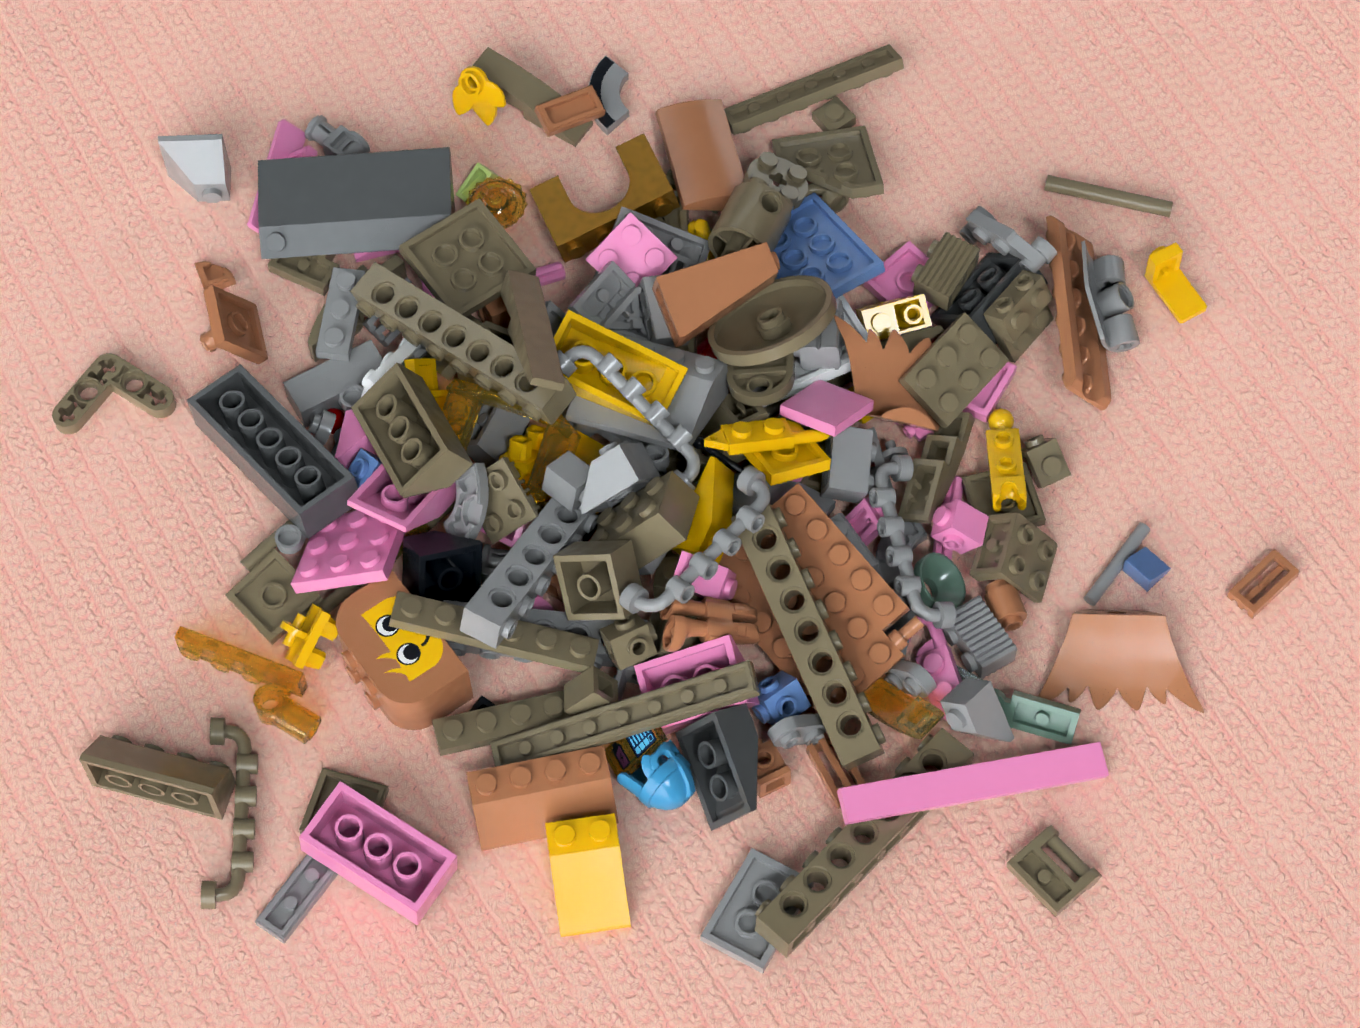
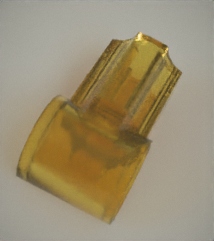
(287, 715)

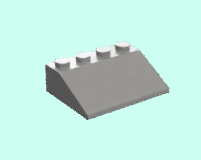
(692, 405)

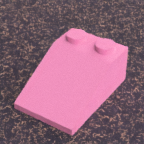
(382, 501)

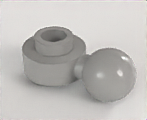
(322, 425)

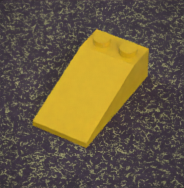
(655, 372)

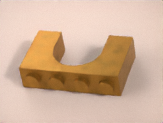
(580, 231)

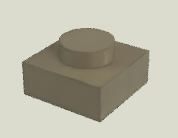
(833, 116)

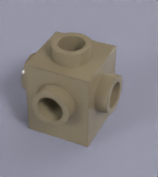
(629, 641)

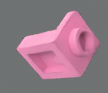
(864, 520)

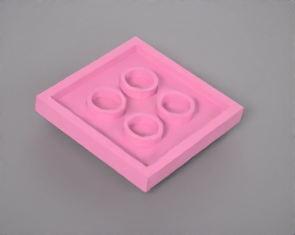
(348, 553)

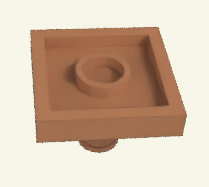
(233, 326)

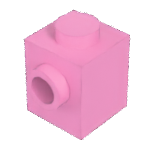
(959, 526)

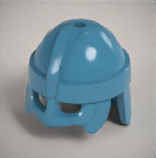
(661, 781)

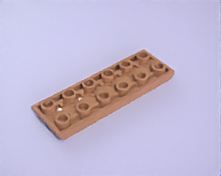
(1079, 344)

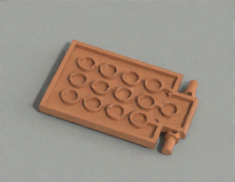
(851, 589)

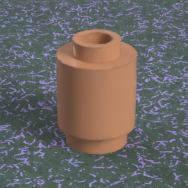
(1005, 604)

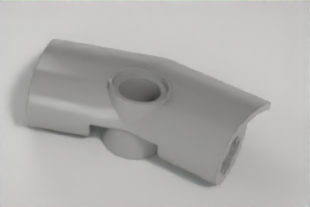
(1109, 300)

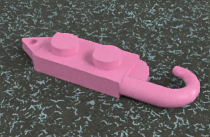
(940, 663)

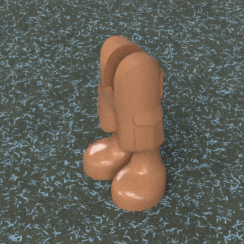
(714, 620)

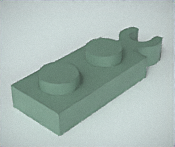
(1040, 716)

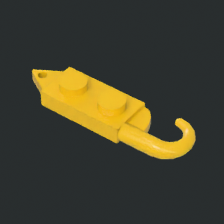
(761, 436)

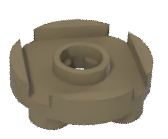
(789, 176)

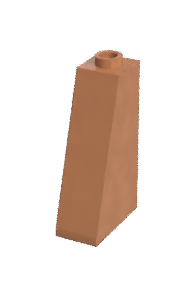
(712, 289)

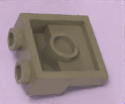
(1020, 314)

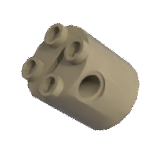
(750, 217)

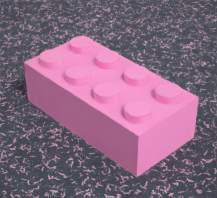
(378, 852)

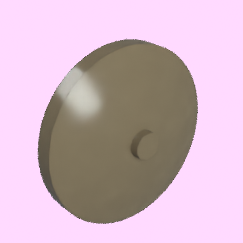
(774, 321)

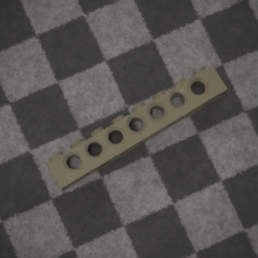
(418, 315)
(850, 749)
(788, 931)

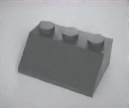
(980, 290)

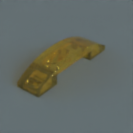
(901, 711)

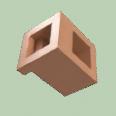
(771, 775)

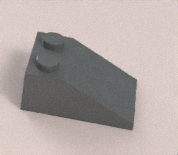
(723, 763)

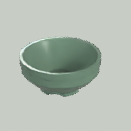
(942, 578)

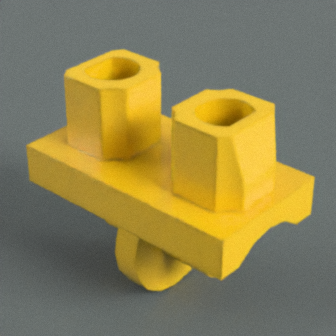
(524, 450)
(304, 634)

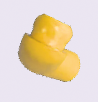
(701, 229)

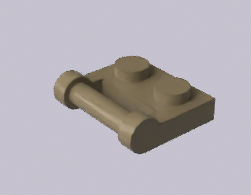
(1046, 878)

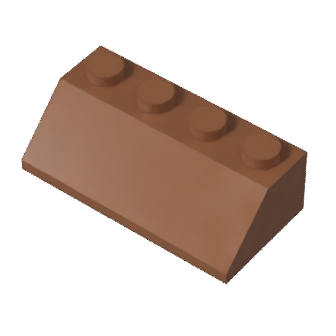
(522, 796)

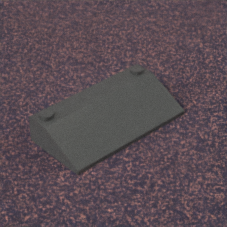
(351, 201)

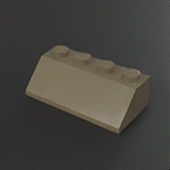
(411, 433)
(159, 776)

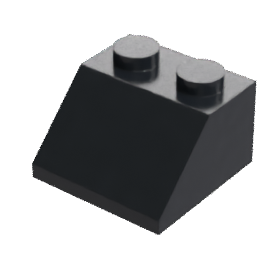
(442, 566)

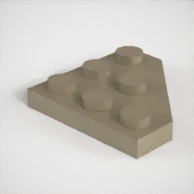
(835, 160)

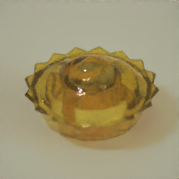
(502, 199)

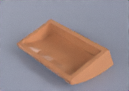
(700, 153)

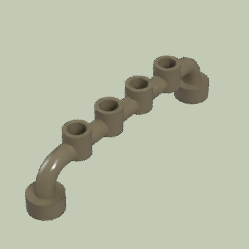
(243, 828)

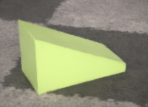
(477, 175)

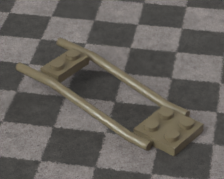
(267, 592)

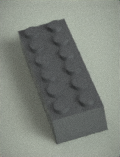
(273, 450)

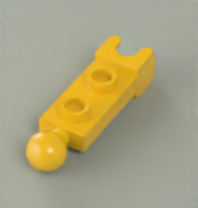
(1005, 460)

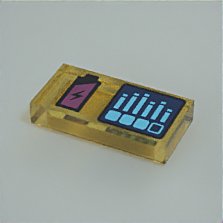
(627, 753)

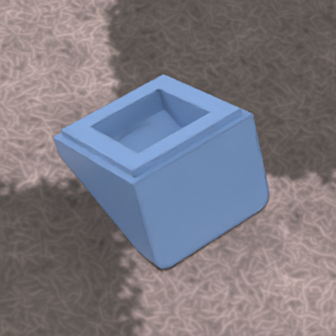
(1145, 568)

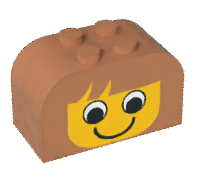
(401, 670)

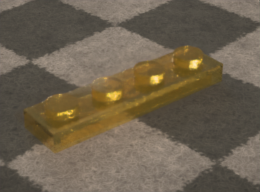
(231, 658)

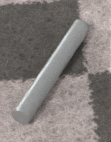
(1116, 564)

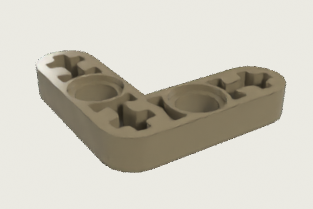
(113, 382)

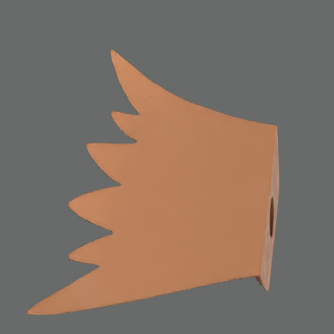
(877, 375)
(1118, 652)

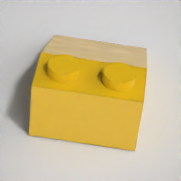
(587, 875)

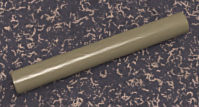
(1108, 196)

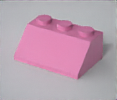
(689, 664)

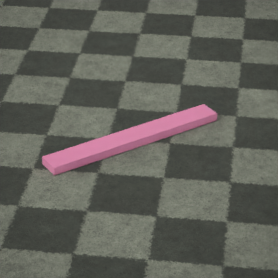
(972, 783)

